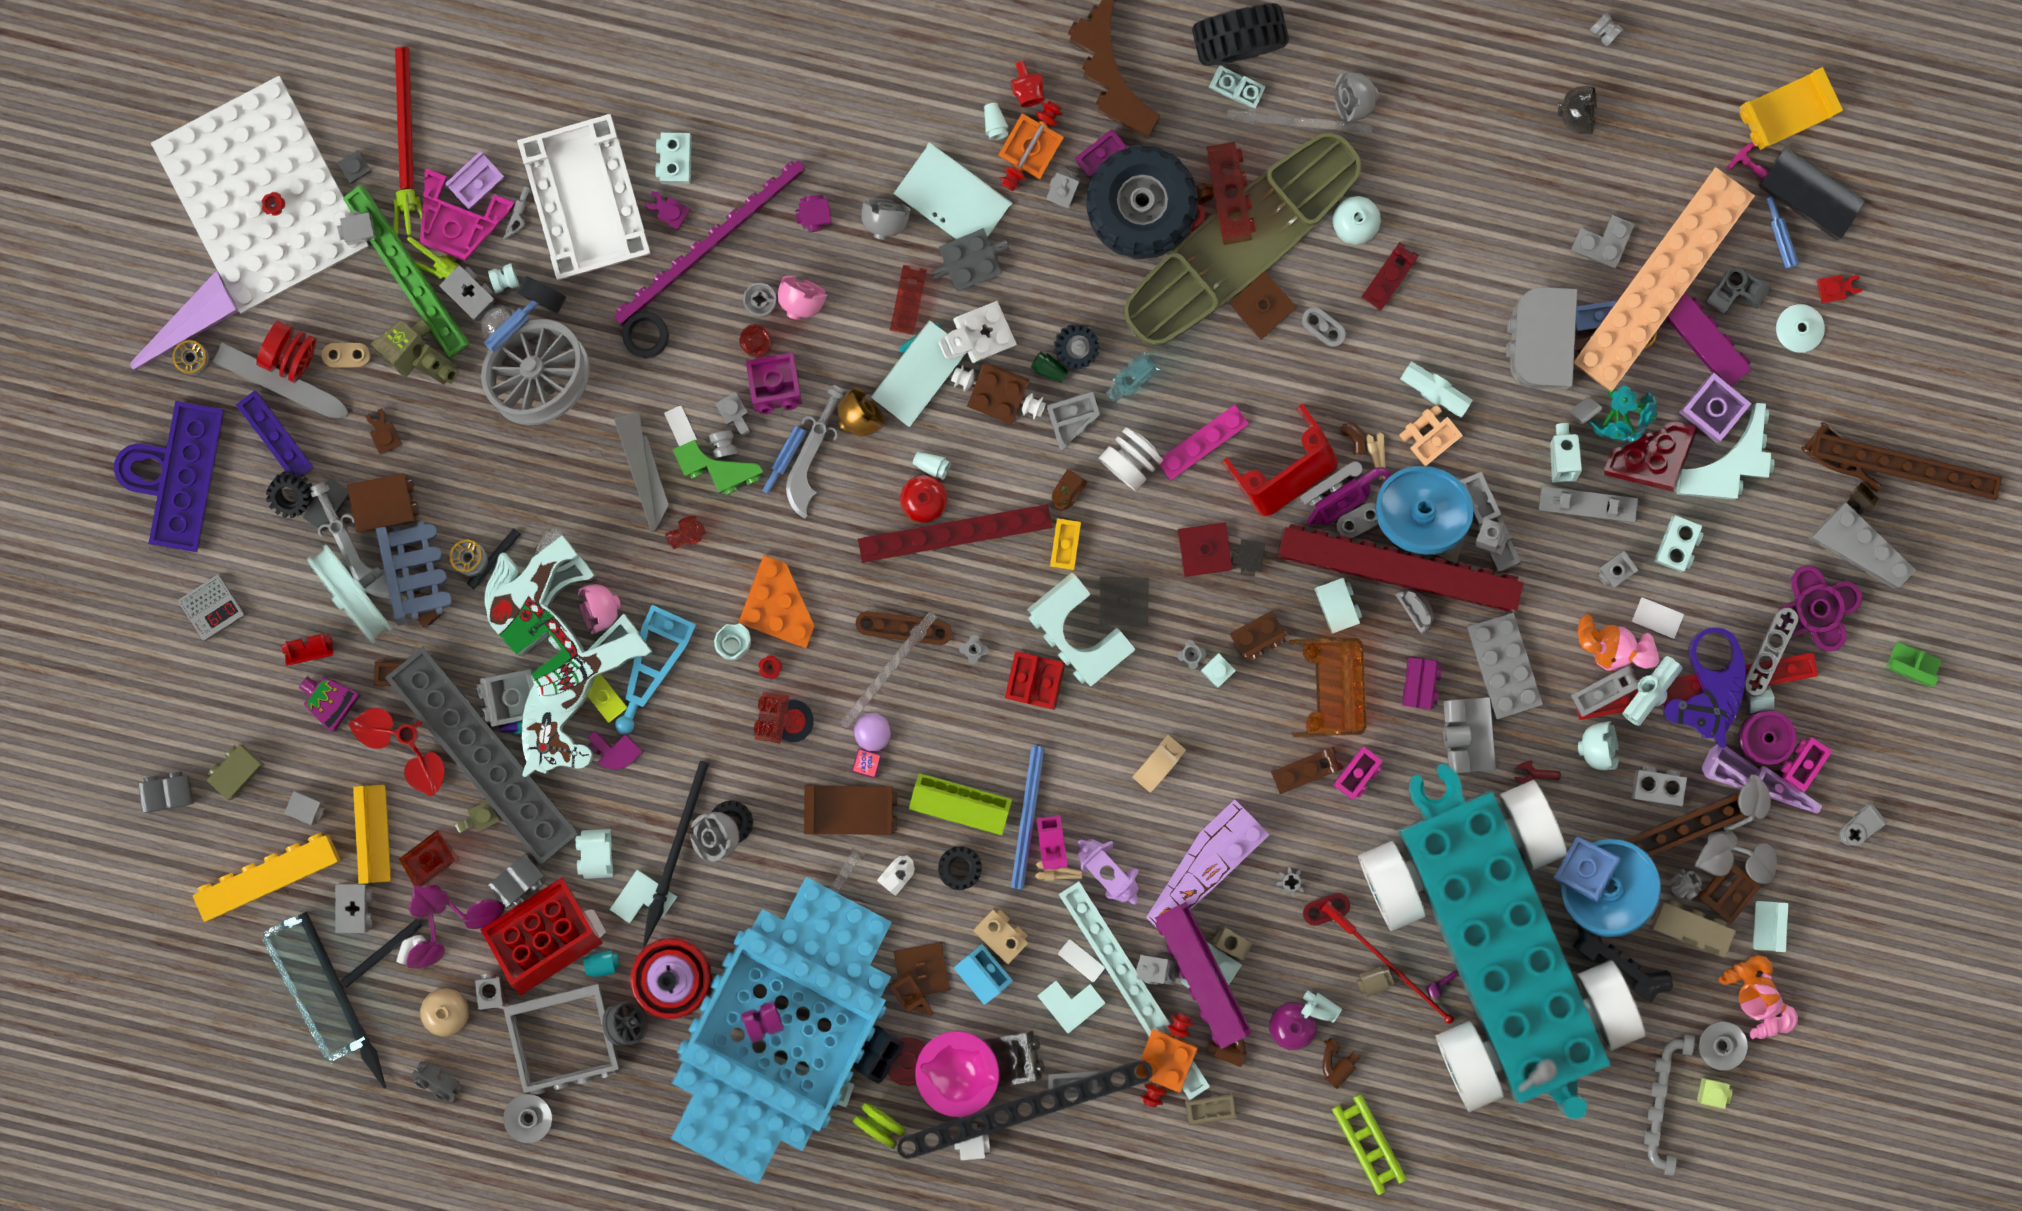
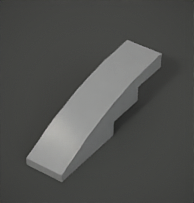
(1486, 507)

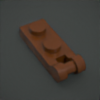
(1305, 770)

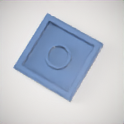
(1587, 869)

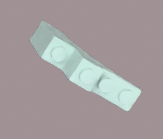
(1744, 459)

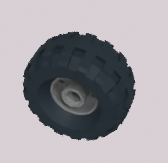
(1146, 176)

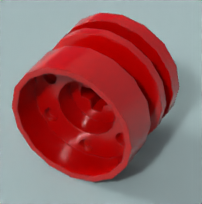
(280, 349)

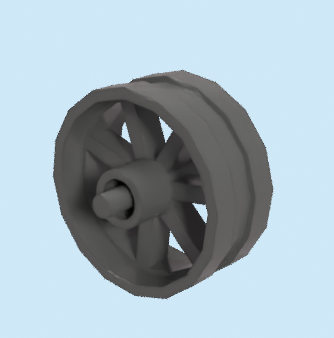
(624, 1023)

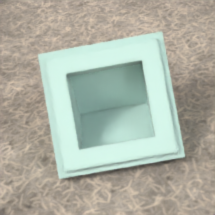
(1761, 702)

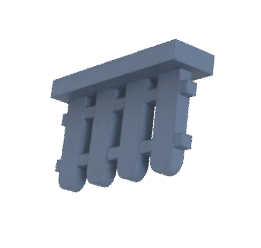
(408, 560)

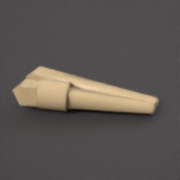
(1376, 450)
(1061, 873)

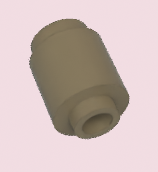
(1375, 981)

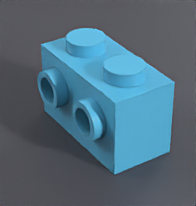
(983, 974)

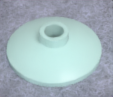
(1788, 331)

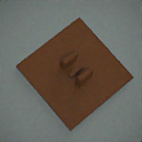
(925, 965)

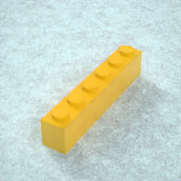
(265, 878)

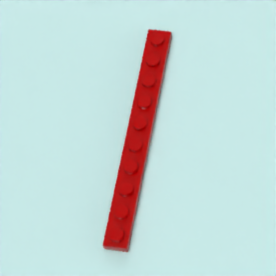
(1683, 687)

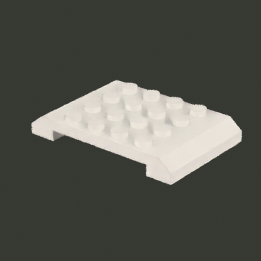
(584, 197)

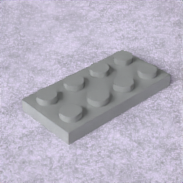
(1504, 665)

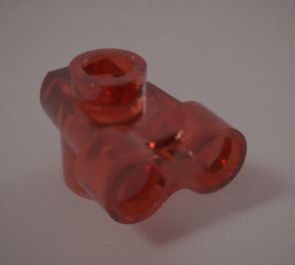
(689, 531)

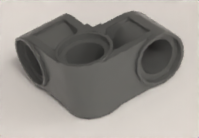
(1749, 290)

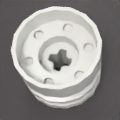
(1131, 459)

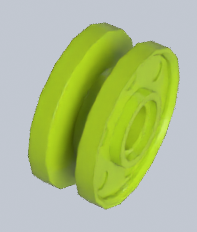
(879, 1125)

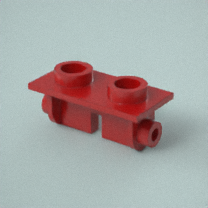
(317, 647)

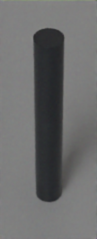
(492, 560)

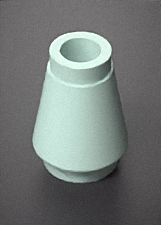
(995, 123)
(932, 464)

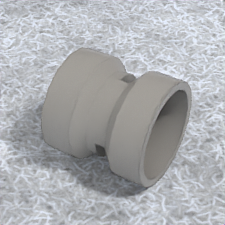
(1606, 29)
(723, 445)

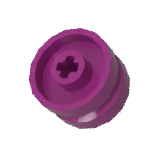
(1752, 736)

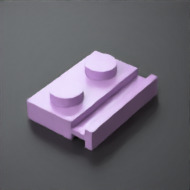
(475, 180)

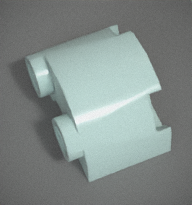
(595, 854)

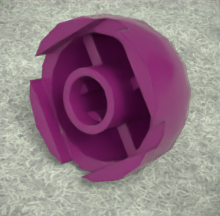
(1290, 1027)

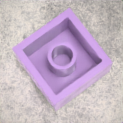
(1715, 408)

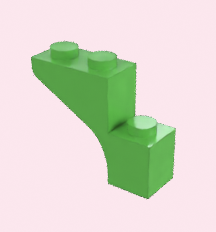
(725, 474)

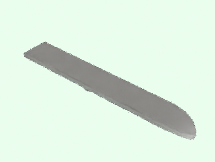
(299, 392)

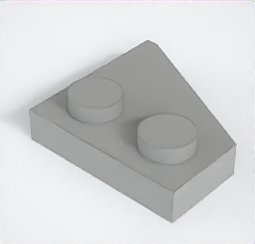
(1072, 416)

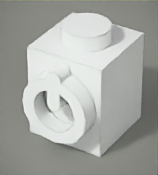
(975, 1147)

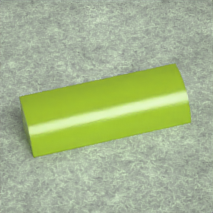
(960, 804)

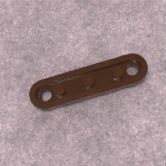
(899, 627)

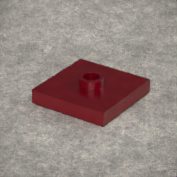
(1205, 549)

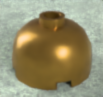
(859, 415)

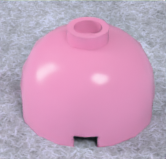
(800, 298)
(598, 607)

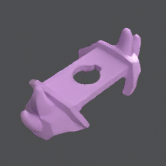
(1093, 858)

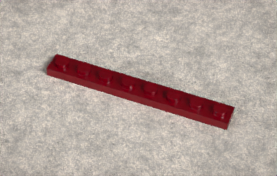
(955, 533)

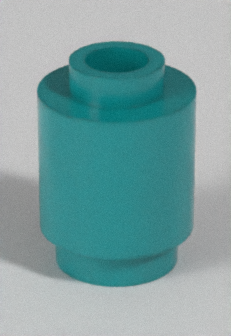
(601, 963)

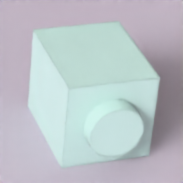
(1218, 670)

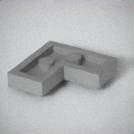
(1605, 248)

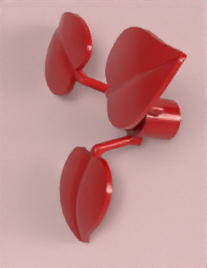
(374, 731)

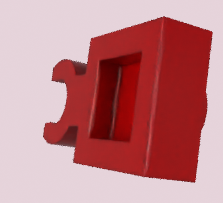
(1834, 288)

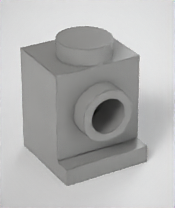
(1627, 569)

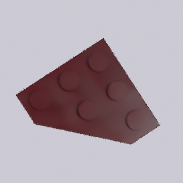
(1654, 458)

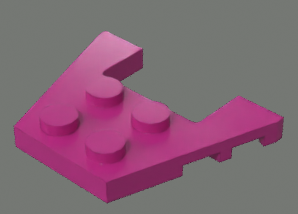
(453, 228)

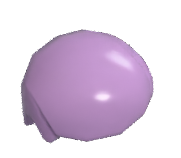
(872, 732)

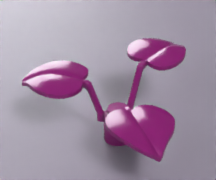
(432, 900)

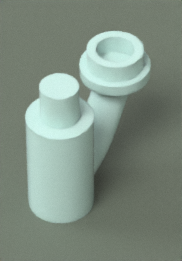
(1320, 1007)

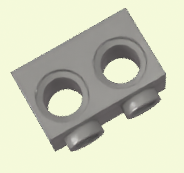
(1658, 791)

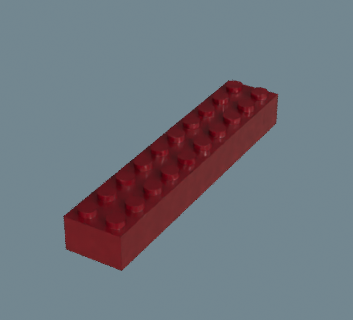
(1399, 569)

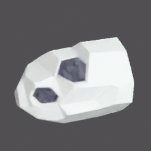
(897, 874)

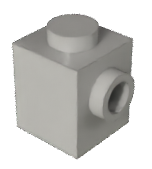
(356, 228)

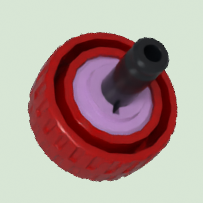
(671, 978)

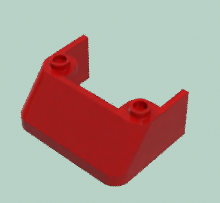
(1272, 495)

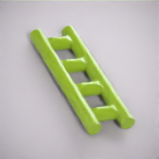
(1372, 1129)

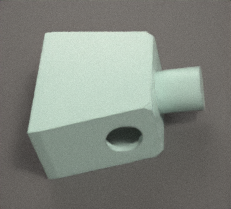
(1565, 463)

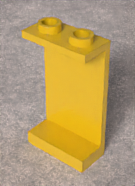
(1790, 109)

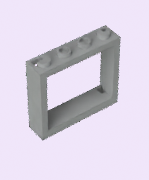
(562, 1080)

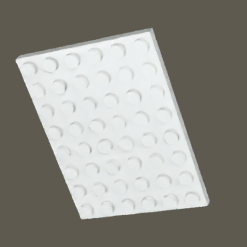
(226, 168)

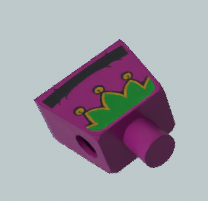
(329, 701)

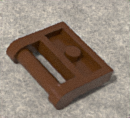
(1734, 897)

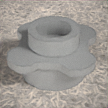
(980, 649)
(1198, 654)

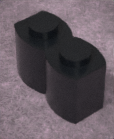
(879, 1055)

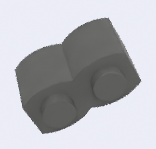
(165, 793)
(517, 880)

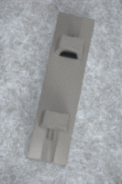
(1587, 504)

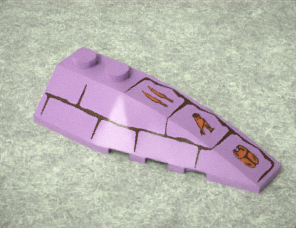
(1211, 858)

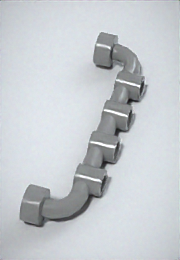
(1656, 1112)

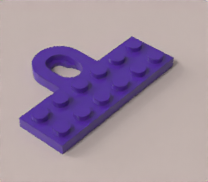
(185, 475)

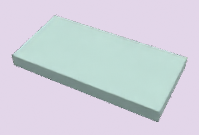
(916, 376)

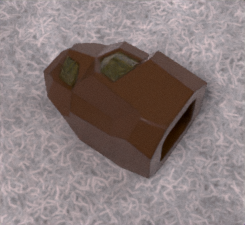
(1068, 490)

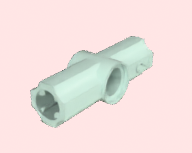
(1436, 389)
(1652, 690)

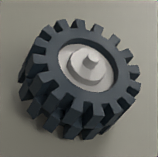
(1076, 346)

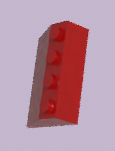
(541, 936)

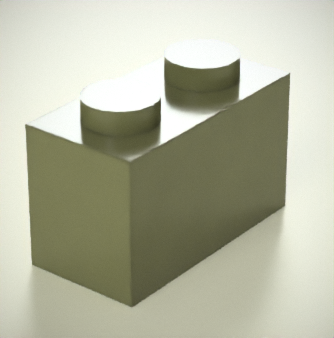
(234, 772)

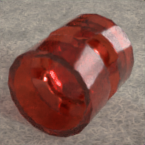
(755, 341)

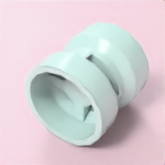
(503, 278)

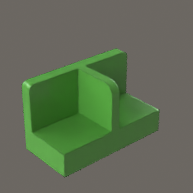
(1914, 664)

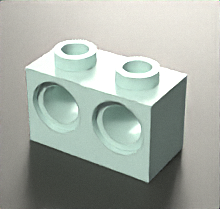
(1673, 541)

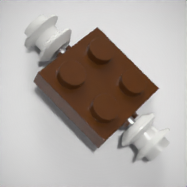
(998, 392)

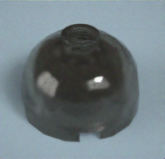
(1579, 109)

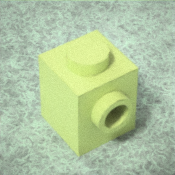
(1714, 1093)

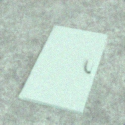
(953, 193)

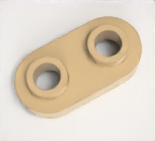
(346, 355)

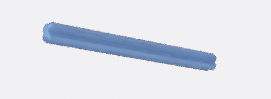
(1027, 817)

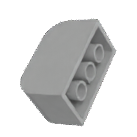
(1543, 338)

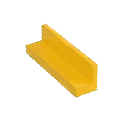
(372, 834)

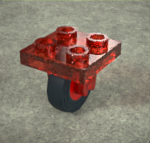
(782, 719)

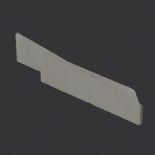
(643, 468)

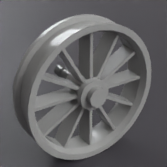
(536, 372)

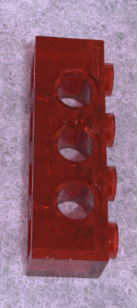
(1221, 156)

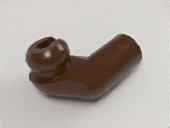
(1357, 435)

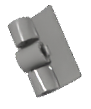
(1469, 735)

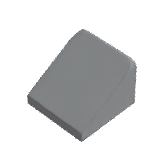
(1585, 410)

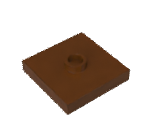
(1262, 305)

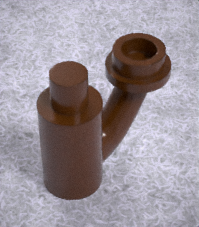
(1230, 1054)
(1344, 1068)

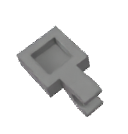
(733, 411)

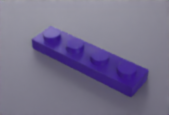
(274, 434)

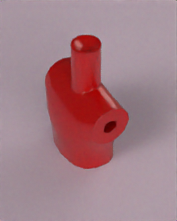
(1027, 87)

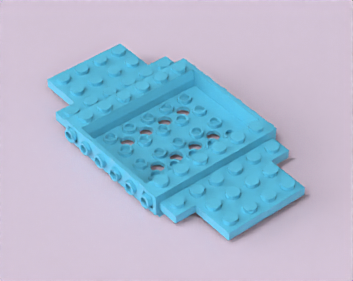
(744, 1097)

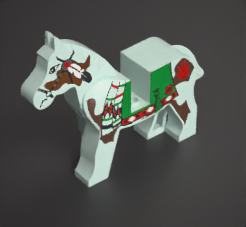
(523, 619)

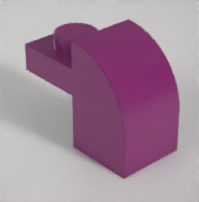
(618, 756)

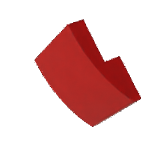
(1035, 680)

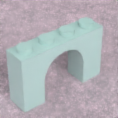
(1050, 614)

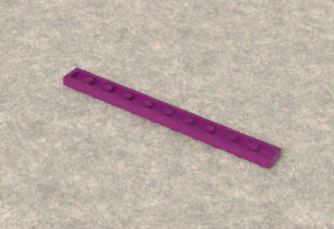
(717, 235)

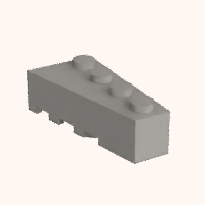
(1860, 545)

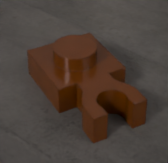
(385, 434)

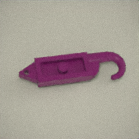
(1345, 498)

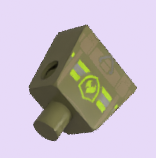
(402, 345)

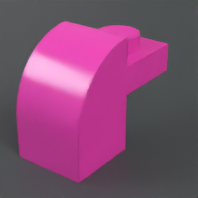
(1052, 842)

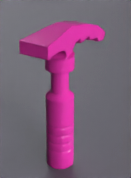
(1741, 156)

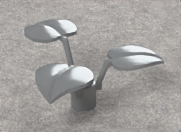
(1717, 854)

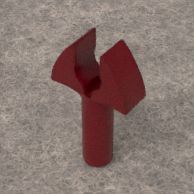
(1536, 773)

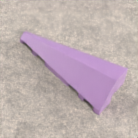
(1732, 769)

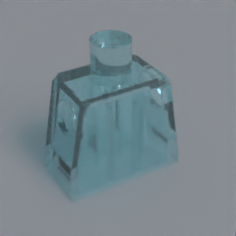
(1140, 369)

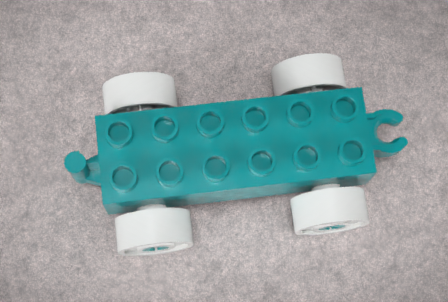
(1501, 943)

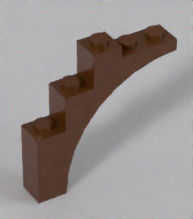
(1119, 101)

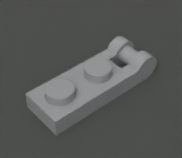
(1333, 483)
(1604, 691)

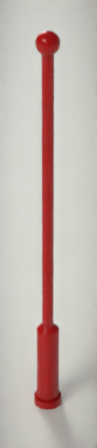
(1351, 929)

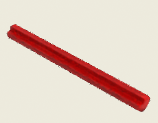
(404, 118)

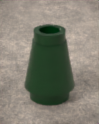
(1048, 367)

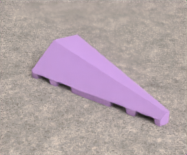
(203, 310)

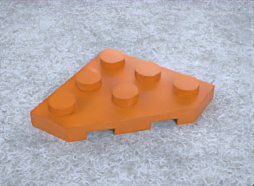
(777, 605)

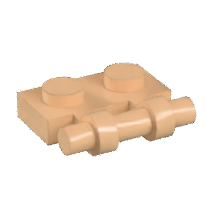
(1436, 440)

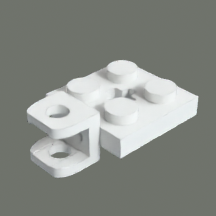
(968, 336)

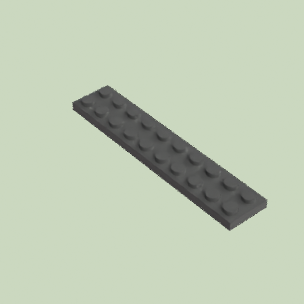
(481, 755)

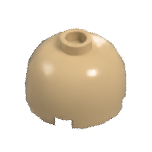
(444, 1012)

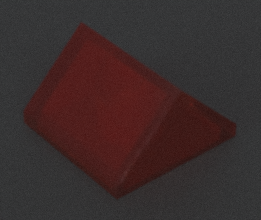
(428, 859)

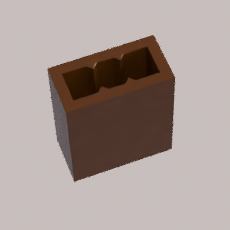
(383, 502)

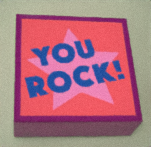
(866, 763)

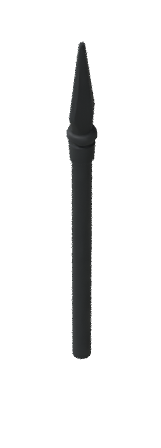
(657, 906)
(368, 1052)

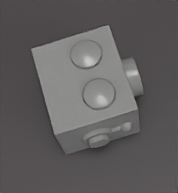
(1063, 187)
(1156, 970)

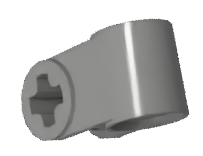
(1865, 824)

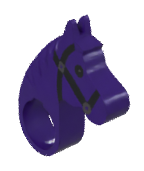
(1721, 694)

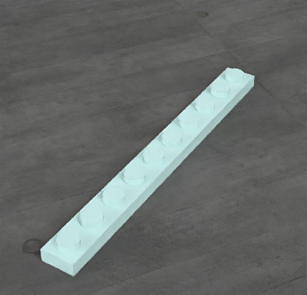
(1123, 973)

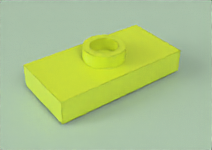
(606, 699)

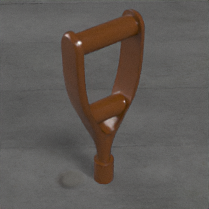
(1843, 469)

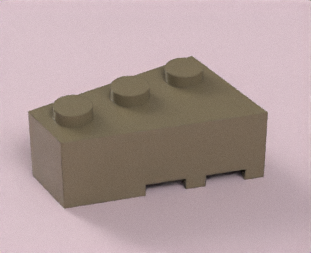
(1693, 928)

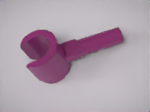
(1434, 988)

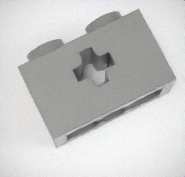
(475, 305)
(344, 918)

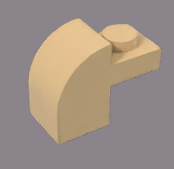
(1159, 763)

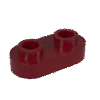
(1323, 917)

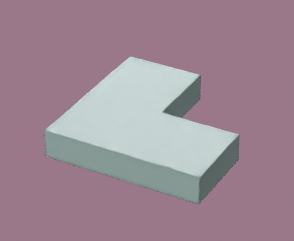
(635, 894)
(1070, 1011)

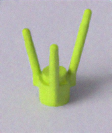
(405, 203)
(443, 265)

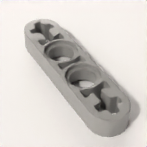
(1767, 650)

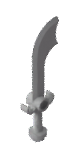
(797, 486)
(337, 528)

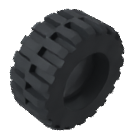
(1240, 34)

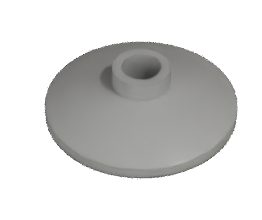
(1735, 1048)
(527, 1131)

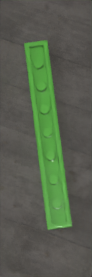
(409, 275)

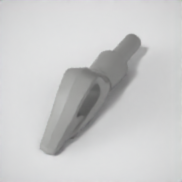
(516, 216)

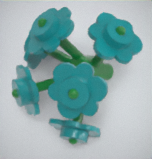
(1621, 403)

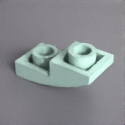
(1237, 87)

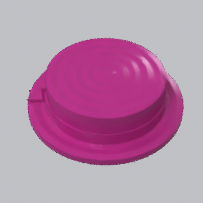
(957, 1074)

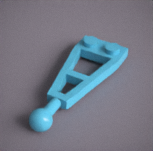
(668, 626)

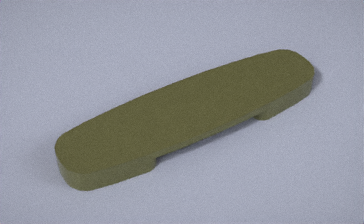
(1207, 274)

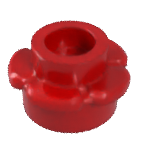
(273, 197)
(774, 672)

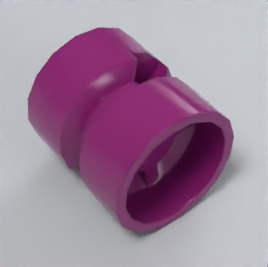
(762, 1022)

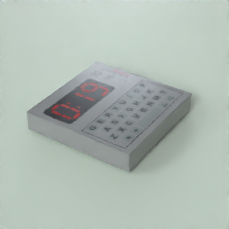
(211, 607)

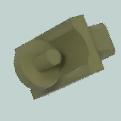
(436, 365)

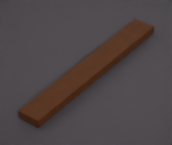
(1906, 466)

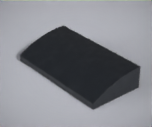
(1811, 193)

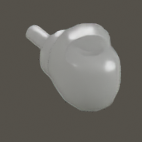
(1545, 1072)

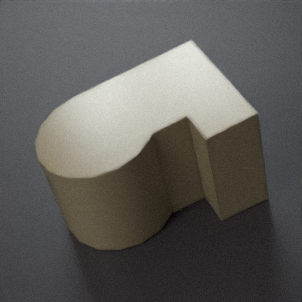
(1231, 943)

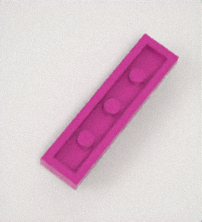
(1203, 442)

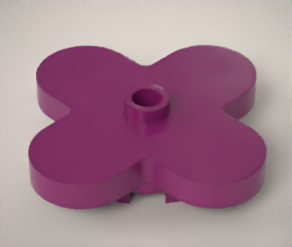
(1835, 602)

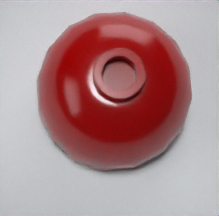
(923, 499)

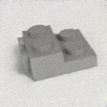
(505, 696)

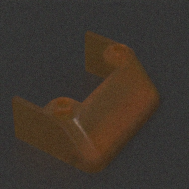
(1339, 686)

